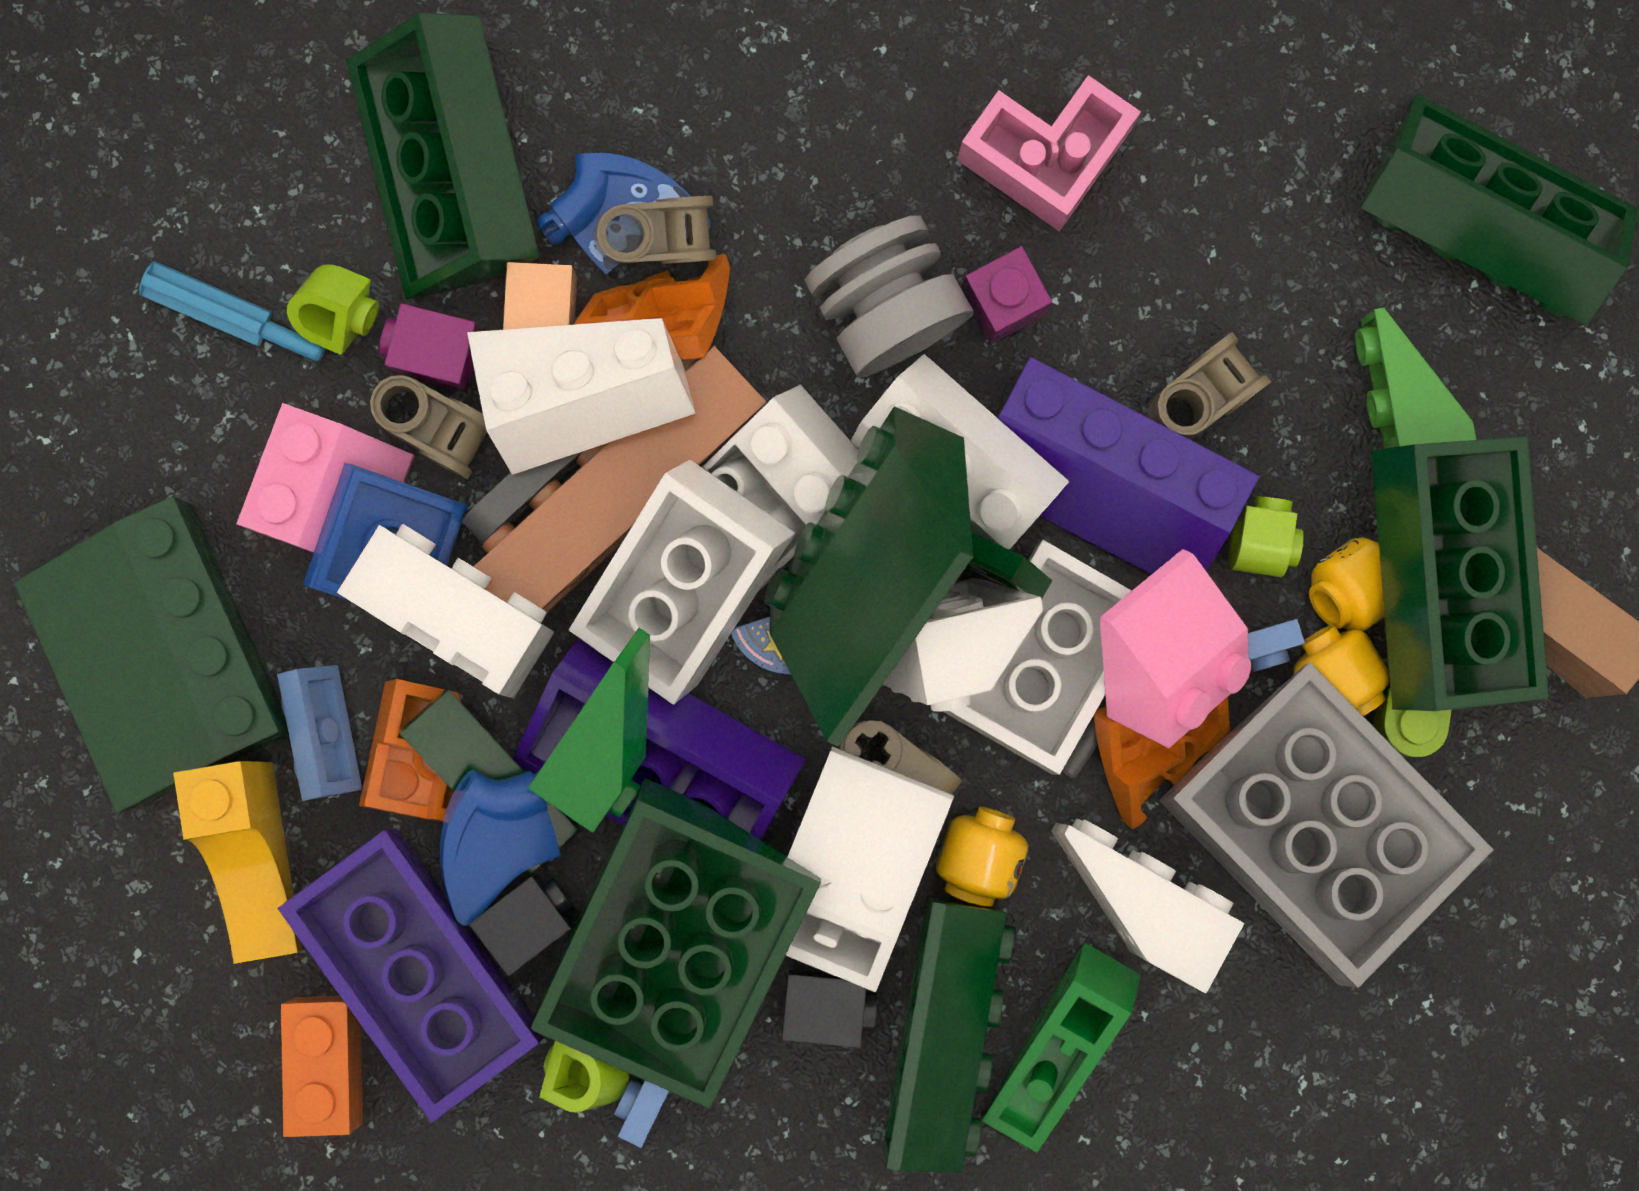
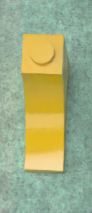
(239, 831)

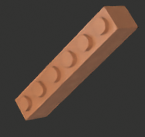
(594, 510)

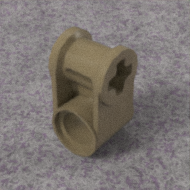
(662, 231)
(1212, 387)
(434, 426)
(902, 756)

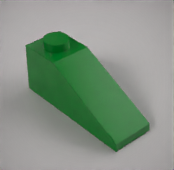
(603, 745)
(1063, 1047)

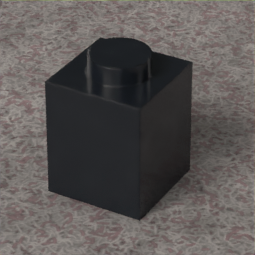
(525, 922)
(827, 1010)

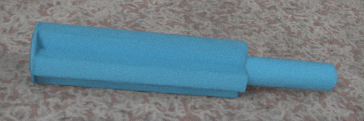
(220, 310)

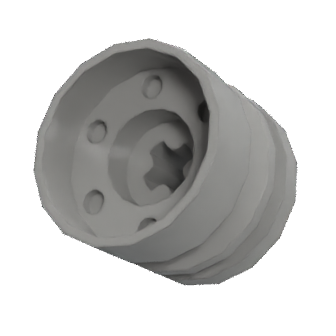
(883, 286)

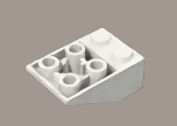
(786, 462)
(869, 845)
(1160, 922)

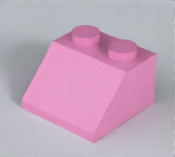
(302, 472)
(1172, 651)

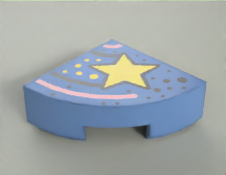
(759, 647)

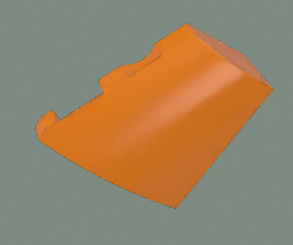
(687, 307)
(1140, 765)
(396, 774)

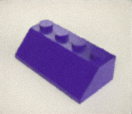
(1129, 478)
(687, 746)

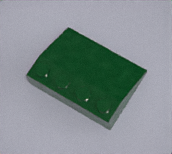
(872, 567)
(151, 652)
(675, 945)

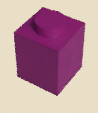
(1006, 295)
(429, 347)

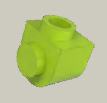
(333, 308)
(1265, 538)
(1411, 731)
(580, 1081)

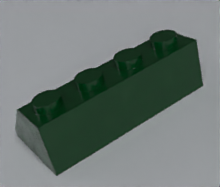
(441, 154)
(1502, 211)
(1460, 574)
(945, 1035)

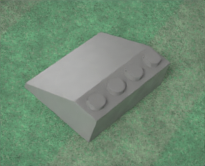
(1326, 826)

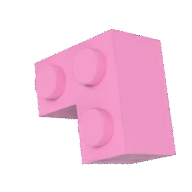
(1043, 164)

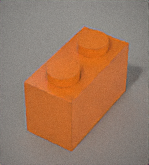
(320, 1067)

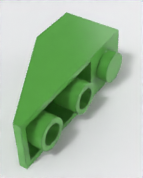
(1406, 394)

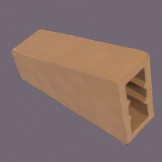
(1586, 634)

